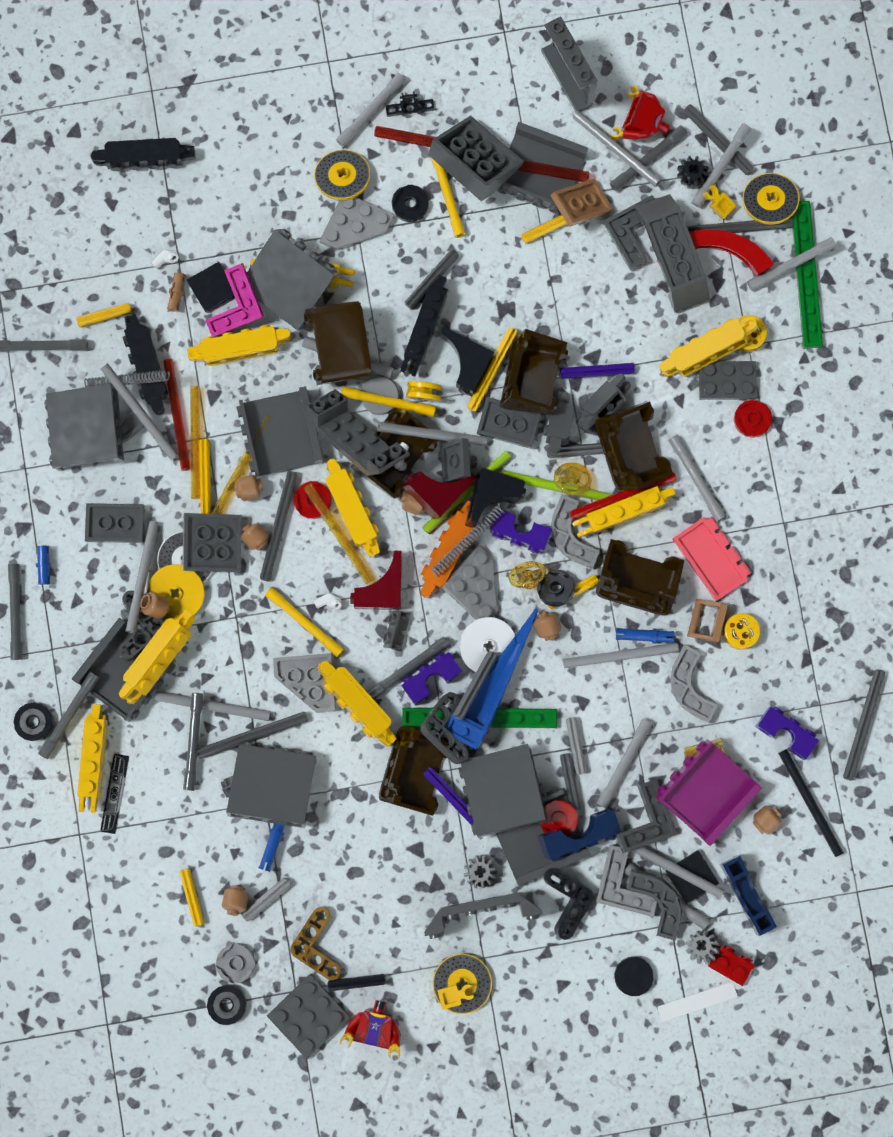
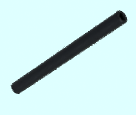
(811, 803)

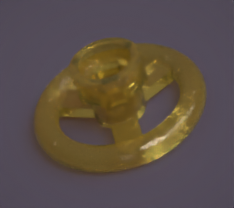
(576, 471)
(528, 577)

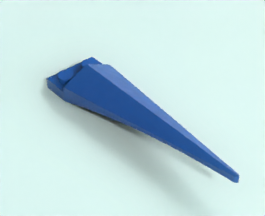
(486, 703)

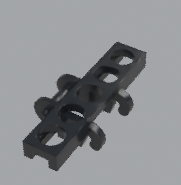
(403, 106)

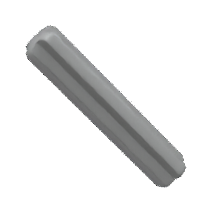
(576, 746)
(266, 899)

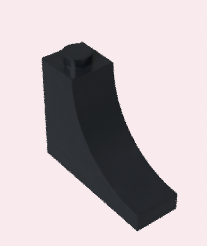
(472, 359)
(492, 488)

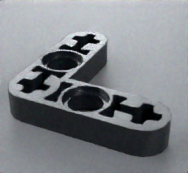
(575, 896)

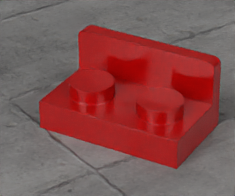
(731, 965)

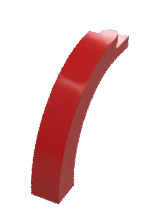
(734, 244)

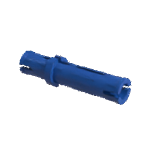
(645, 635)
(271, 847)

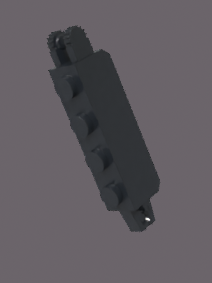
(143, 153)
(425, 325)
(145, 359)

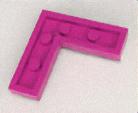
(248, 304)

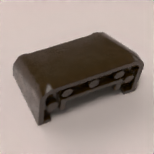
(339, 342)
(533, 373)
(631, 448)
(391, 479)
(639, 580)
(404, 775)

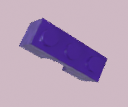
(534, 539)
(416, 685)
(802, 740)

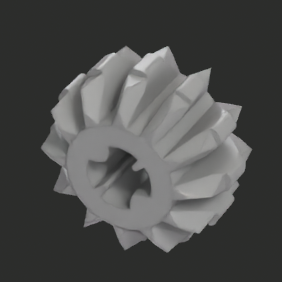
(474, 868)
(710, 946)

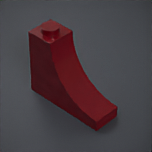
(434, 495)
(385, 592)

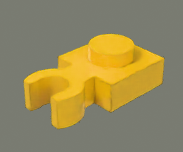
(721, 203)
(452, 997)

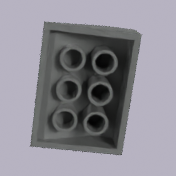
(474, 157)

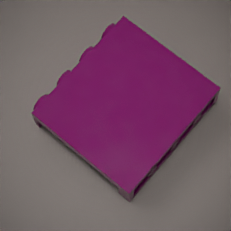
(708, 791)

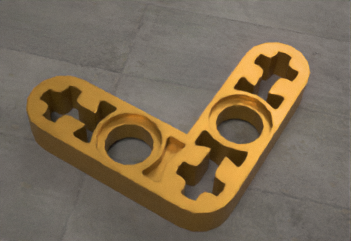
(310, 950)

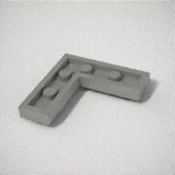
(610, 891)

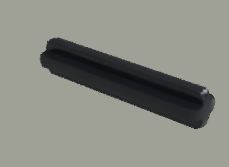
(356, 982)

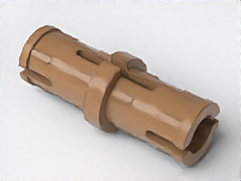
(176, 292)

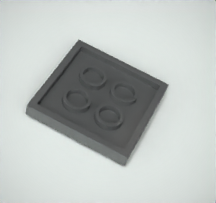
(212, 542)
(308, 1016)

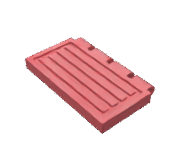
(710, 558)

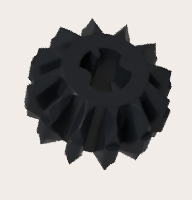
(692, 165)

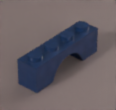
(601, 826)
(747, 895)

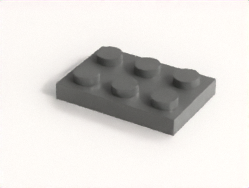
(728, 381)
(508, 425)
(114, 523)

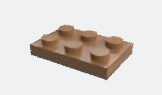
(581, 202)

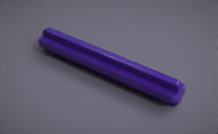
(597, 370)
(444, 788)

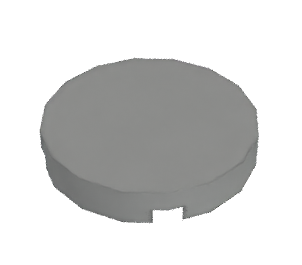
(383, 387)
(235, 963)

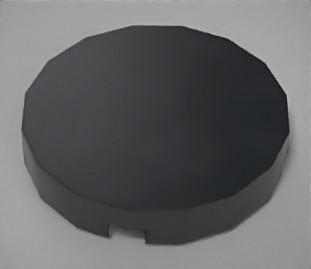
(633, 976)

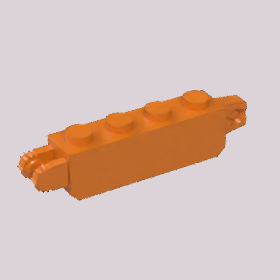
(448, 539)

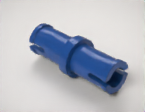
(43, 565)

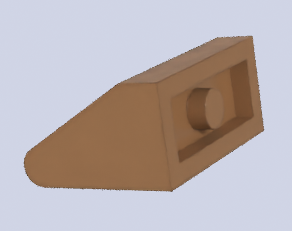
(718, 622)

